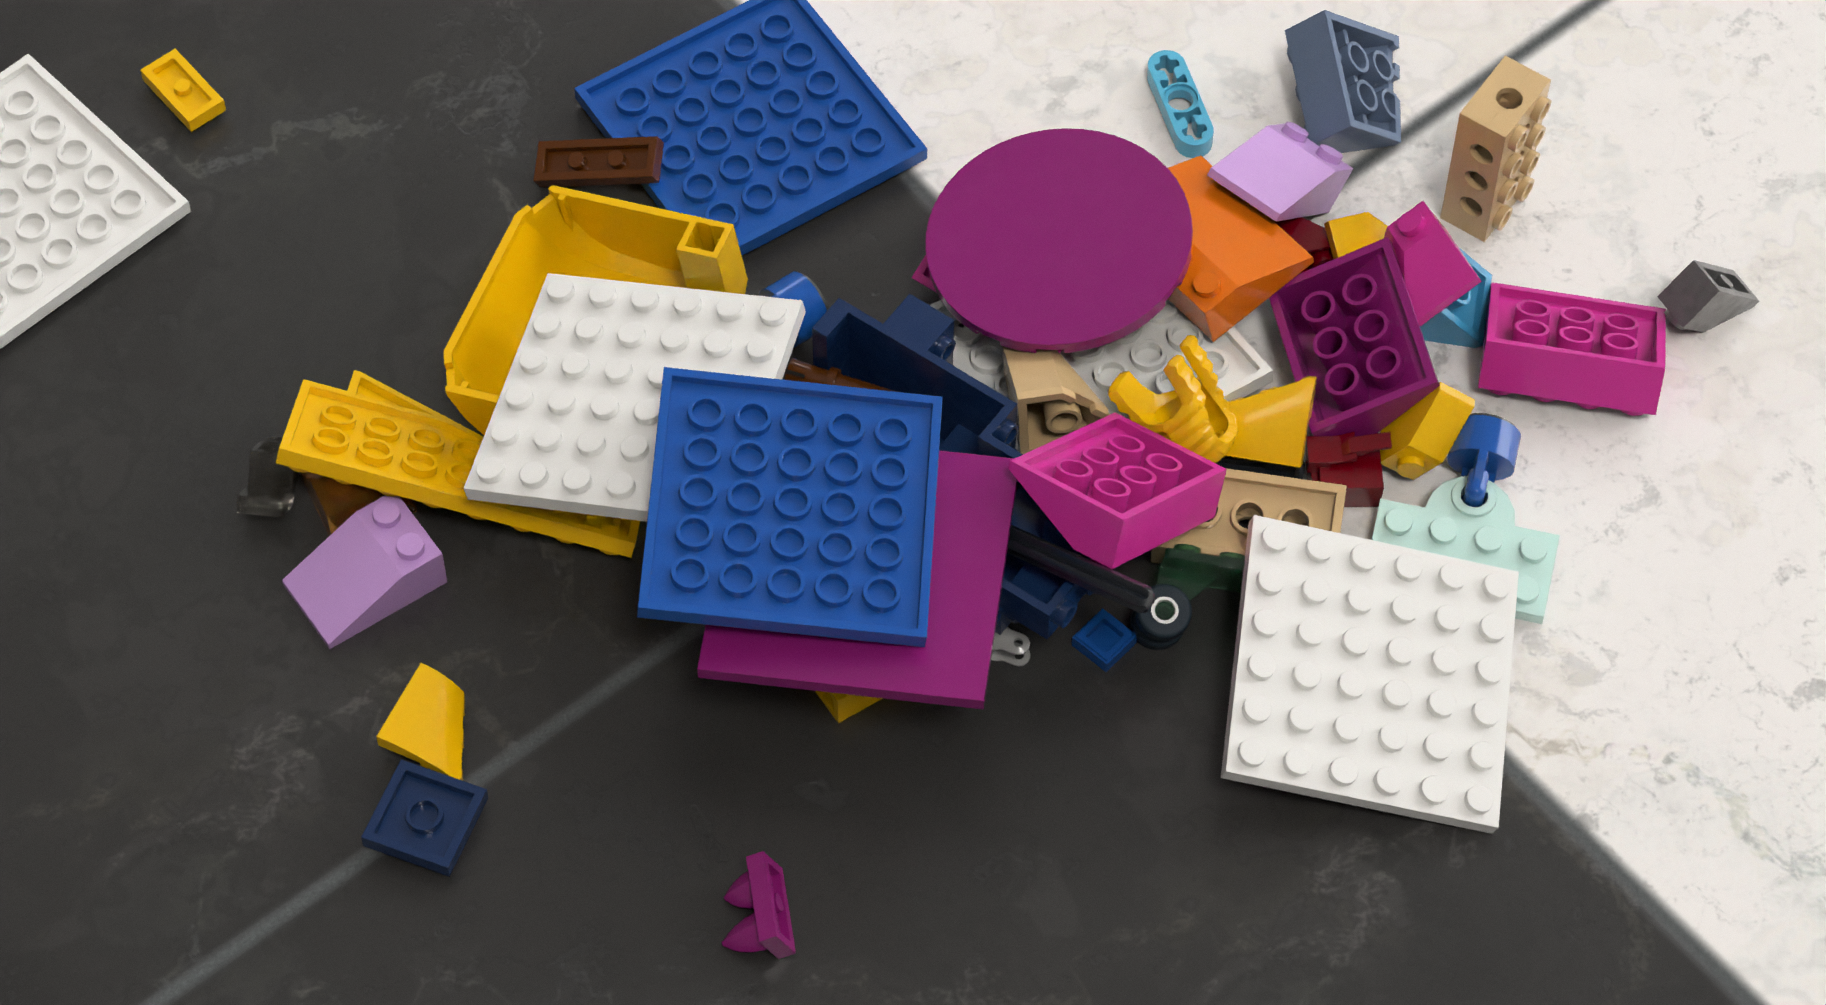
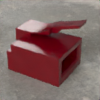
(1349, 462)

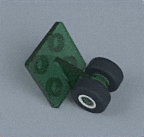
(1180, 578)

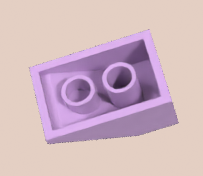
(1284, 173)
(366, 571)

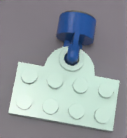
(1475, 517)

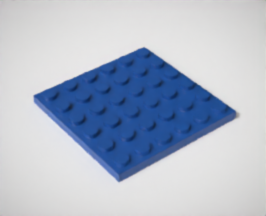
(756, 119)
(792, 507)

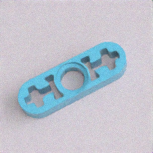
(1181, 87)

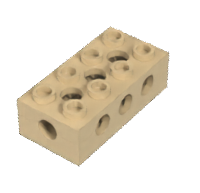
(1496, 149)
(1264, 495)

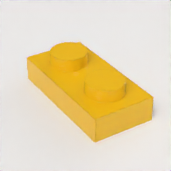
(183, 90)

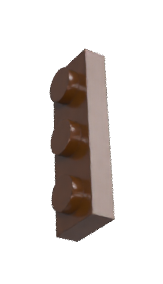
(599, 161)

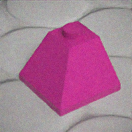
(1429, 262)

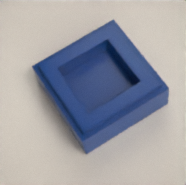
(1104, 640)

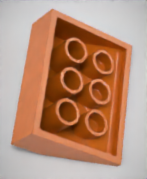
(1235, 254)

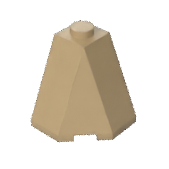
(1048, 397)

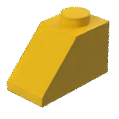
(1426, 432)

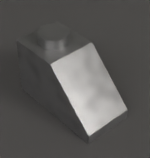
(1705, 297)

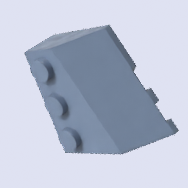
(1345, 82)

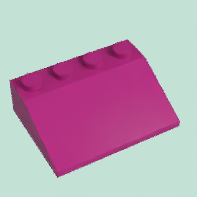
(1573, 349)
(1119, 488)

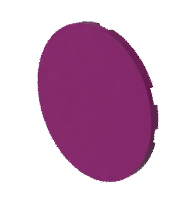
(1059, 240)

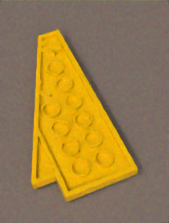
(412, 452)

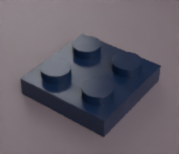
(425, 817)

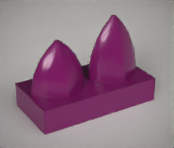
(770, 924)

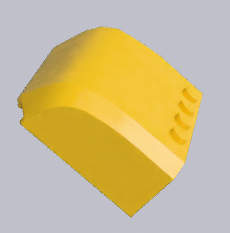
(584, 238)

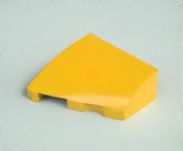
(1274, 423)
(428, 723)

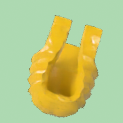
(1189, 415)

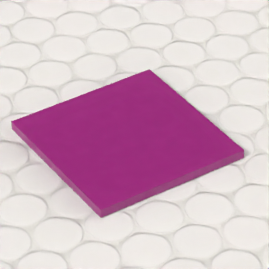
(965, 591)

